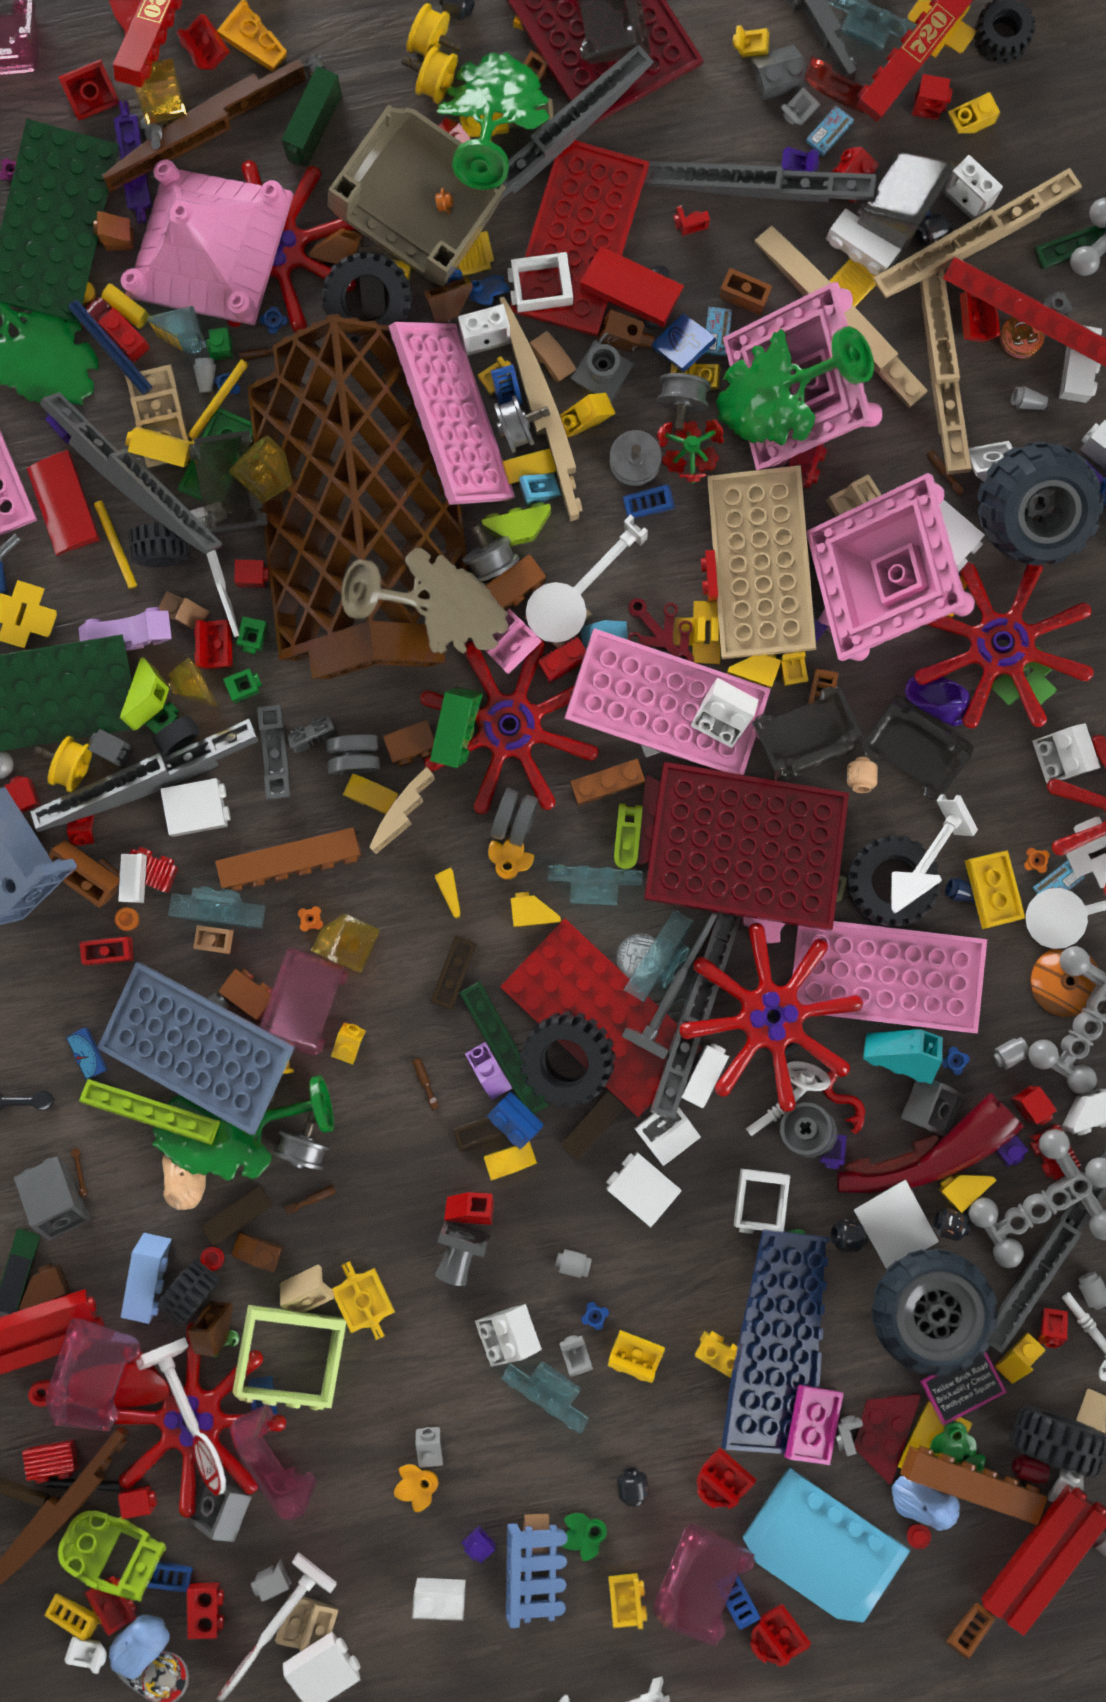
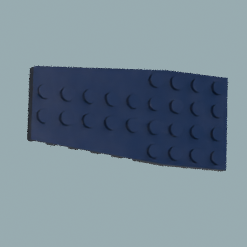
(777, 1341)

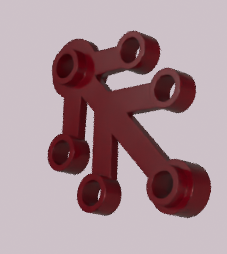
(662, 638)

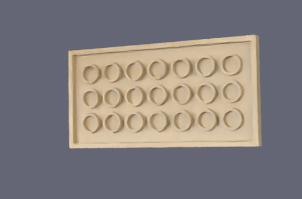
(761, 562)

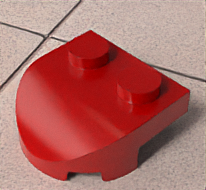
(723, 1481)
(778, 1637)

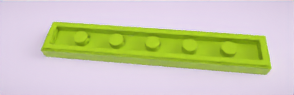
(149, 1111)

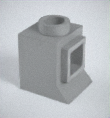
(271, 1582)

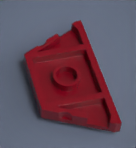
(650, 801)
(885, 1432)

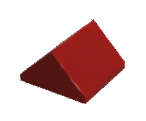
(89, 90)

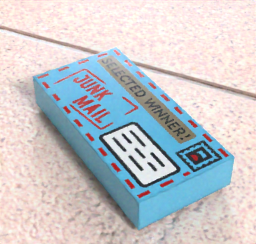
(829, 130)
(718, 325)
(1062, 878)

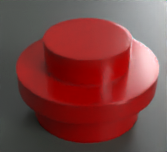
(212, 1258)
(918, 1536)

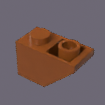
(114, 232)
(337, 246)

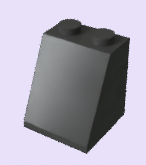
(51, 1199)

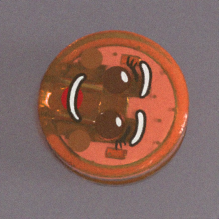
(1019, 340)

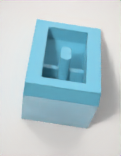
(538, 488)
(616, 628)

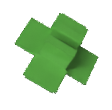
(1042, 688)

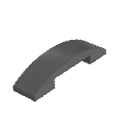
(274, 752)

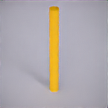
(218, 399)
(115, 544)

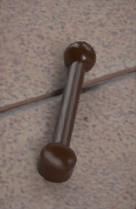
(76, 1153)

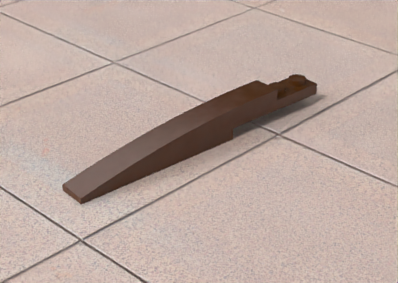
(204, 122)
(57, 1512)

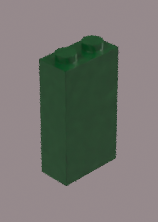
(311, 116)

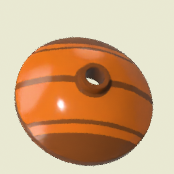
(1050, 986)

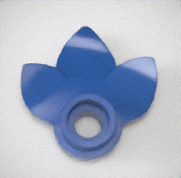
(487, 288)

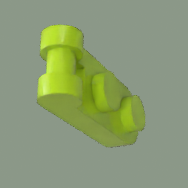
(627, 836)

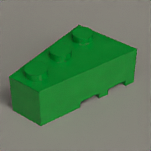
(455, 726)

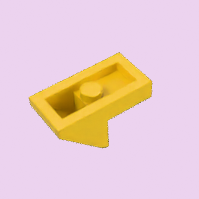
(1019, 1358)

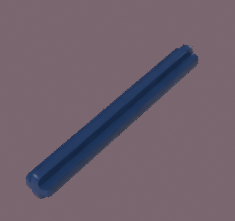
(110, 347)

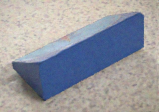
(86, 1053)

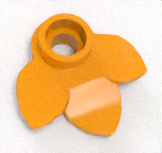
(511, 855)
(413, 1489)

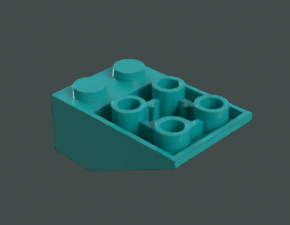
(905, 1052)

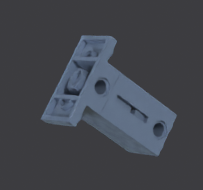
(25, 867)

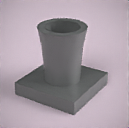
(597, 380)
(461, 1246)

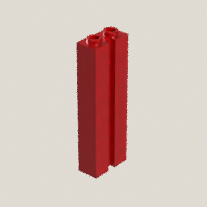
(41, 1329)
(1045, 1559)

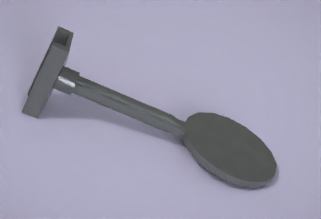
(647, 1038)

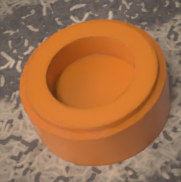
(127, 919)

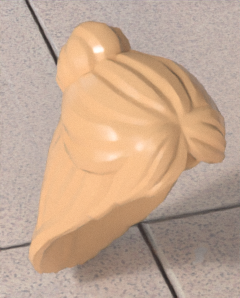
(180, 1187)

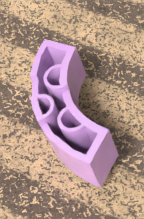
(136, 630)

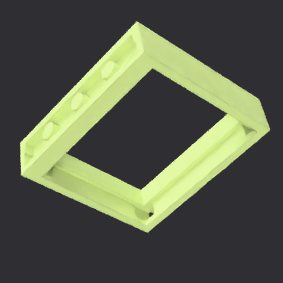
(292, 1399)

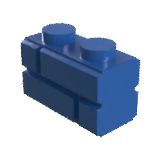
(515, 1120)

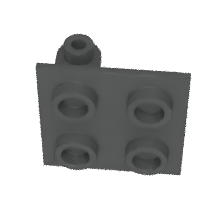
(320, 727)

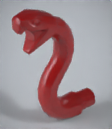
(858, 1119)

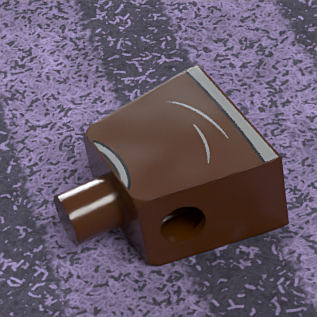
(623, 332)

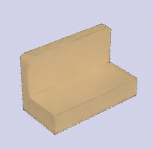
(305, 1291)
(1093, 1410)

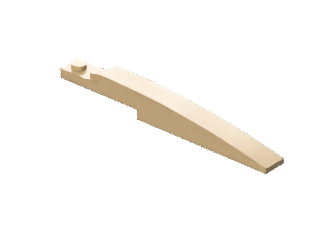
(978, 234)
(809, 279)
(945, 374)
(537, 397)

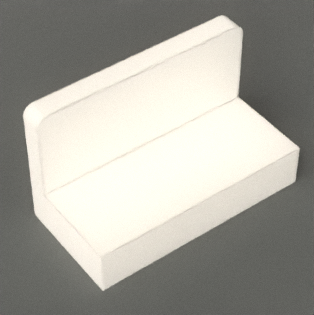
(132, 878)

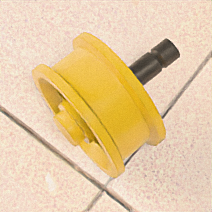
(430, 30)
(434, 74)
(67, 764)

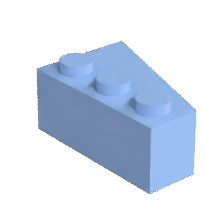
(145, 1278)

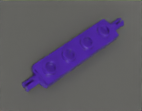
(129, 139)

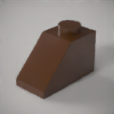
(449, 300)
(257, 1251)
(45, 1286)
(211, 1328)

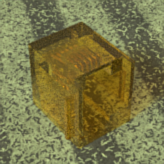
(161, 94)

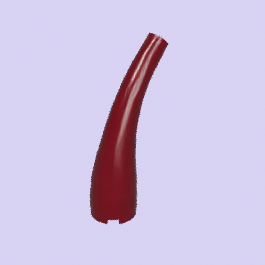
(970, 1141)

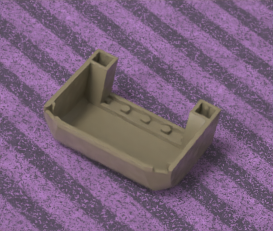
(392, 189)

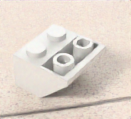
(725, 713)
(1066, 753)
(1086, 1112)
(666, 1136)
(508, 1335)

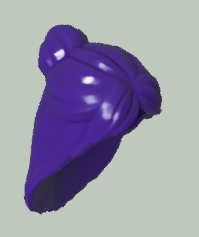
(940, 698)

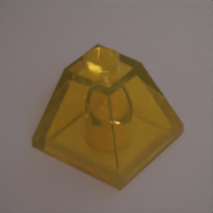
(263, 469)
(190, 684)
(346, 942)

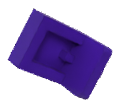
(800, 161)
(836, 1154)

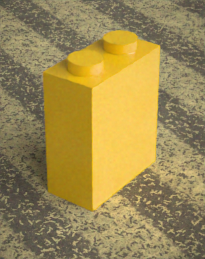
(158, 446)

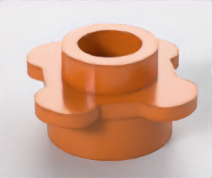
(444, 201)
(1043, 860)
(315, 923)

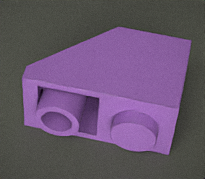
(488, 1071)

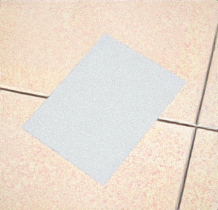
(896, 1224)

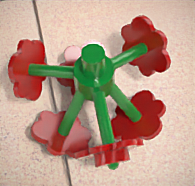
(689, 439)

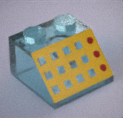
(180, 328)

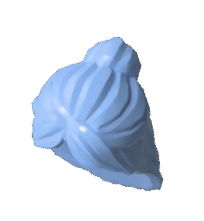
(925, 1504)
(138, 1646)

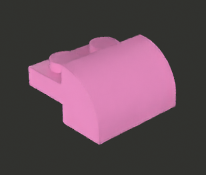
(514, 643)

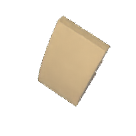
(160, 408)
(395, 820)

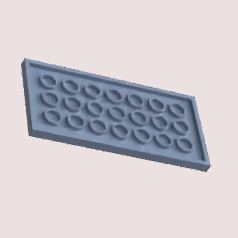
(196, 1048)

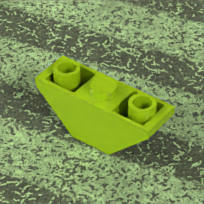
(518, 524)
(145, 696)

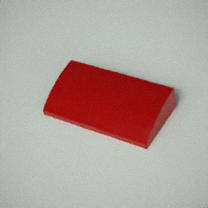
(631, 286)
(63, 502)

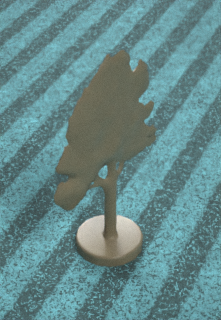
(456, 607)

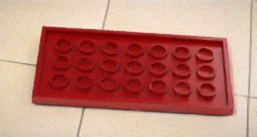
(584, 207)
(574, 976)

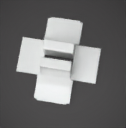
(1080, 859)

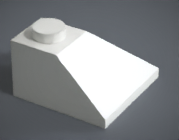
(984, 456)

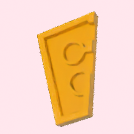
(250, 36)

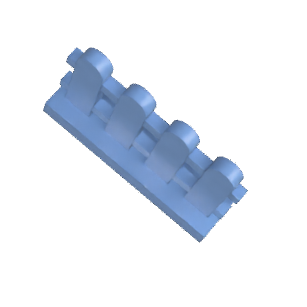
(533, 1585)

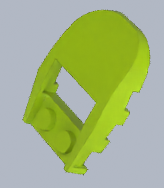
(90, 1543)

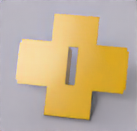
(958, 36)
(35, 618)
(701, 652)

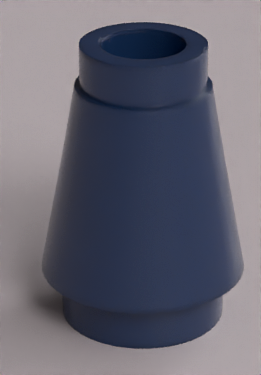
(959, 890)

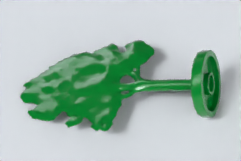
(493, 86)
(44, 357)
(759, 396)
(231, 1144)

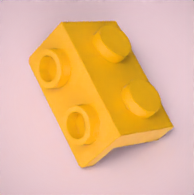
(716, 1352)
(635, 1356)
(625, 1601)

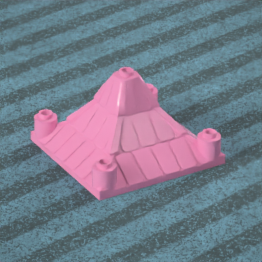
(209, 244)
(809, 334)
(887, 568)

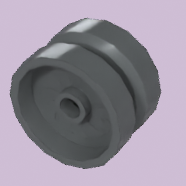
(353, 754)
(515, 817)
(794, 1128)

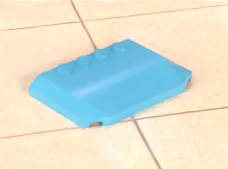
(823, 1548)

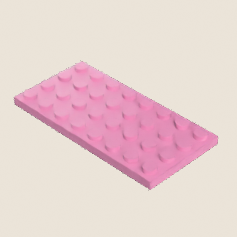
(451, 412)
(654, 700)
(898, 975)

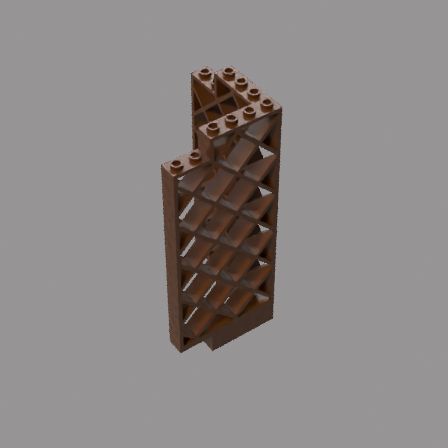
(372, 642)

